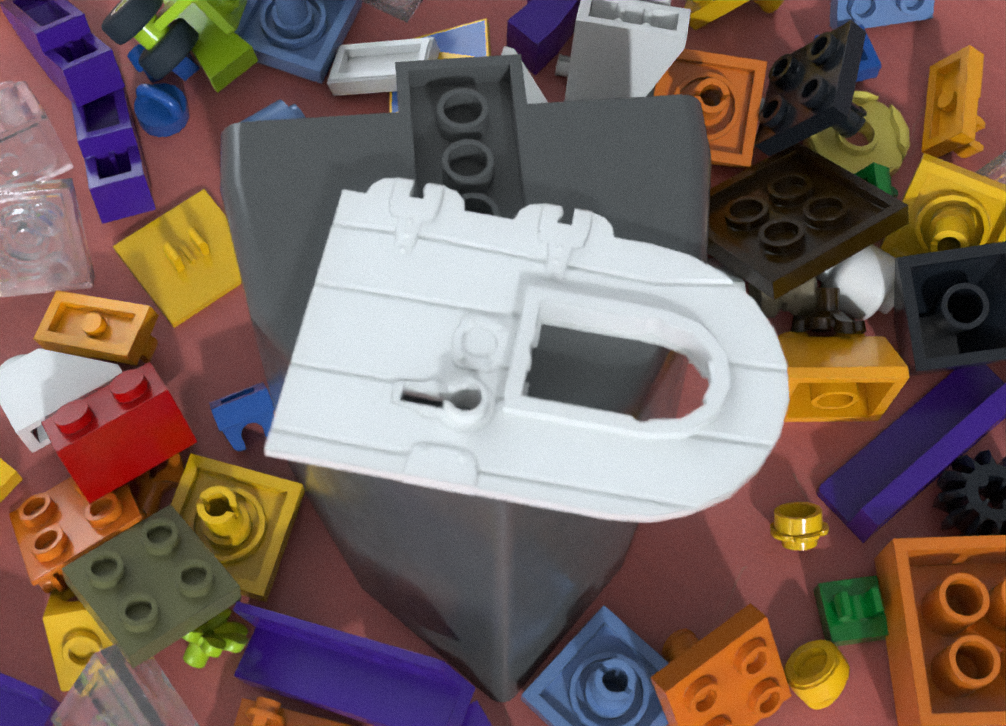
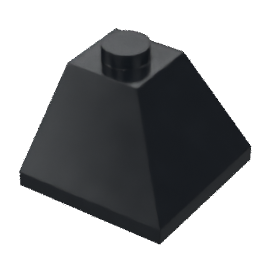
(951, 308)

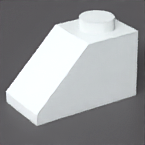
(44, 381)

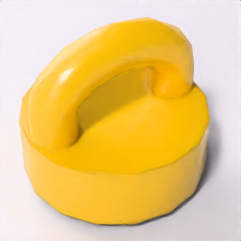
(817, 673)

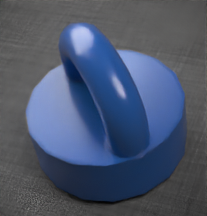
(161, 109)

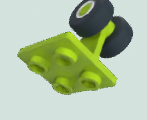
(166, 40)

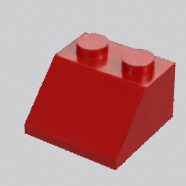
(118, 432)

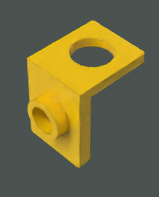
(71, 636)

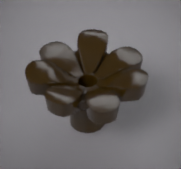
(828, 316)

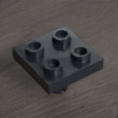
(813, 91)

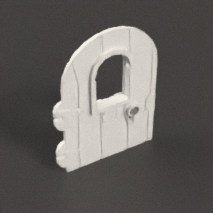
(449, 313)

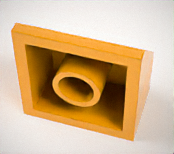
(840, 377)

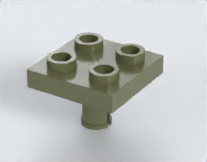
(151, 585)

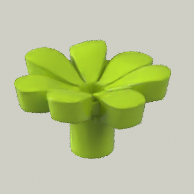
(213, 638)

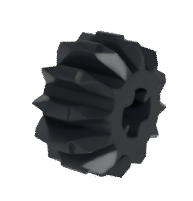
(962, 500)

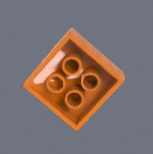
(946, 628)

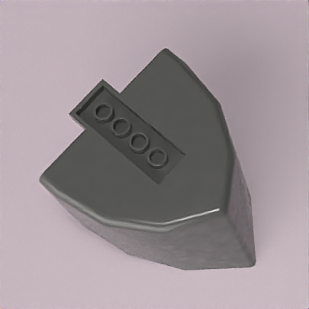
(467, 572)

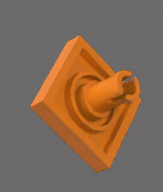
(729, 98)
(725, 676)

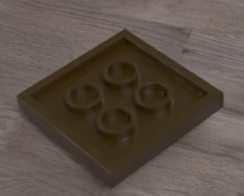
(796, 219)

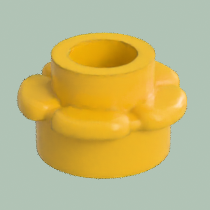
(798, 525)

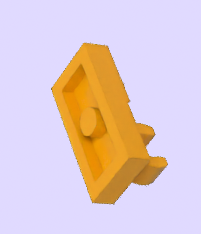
(953, 105)
(98, 328)

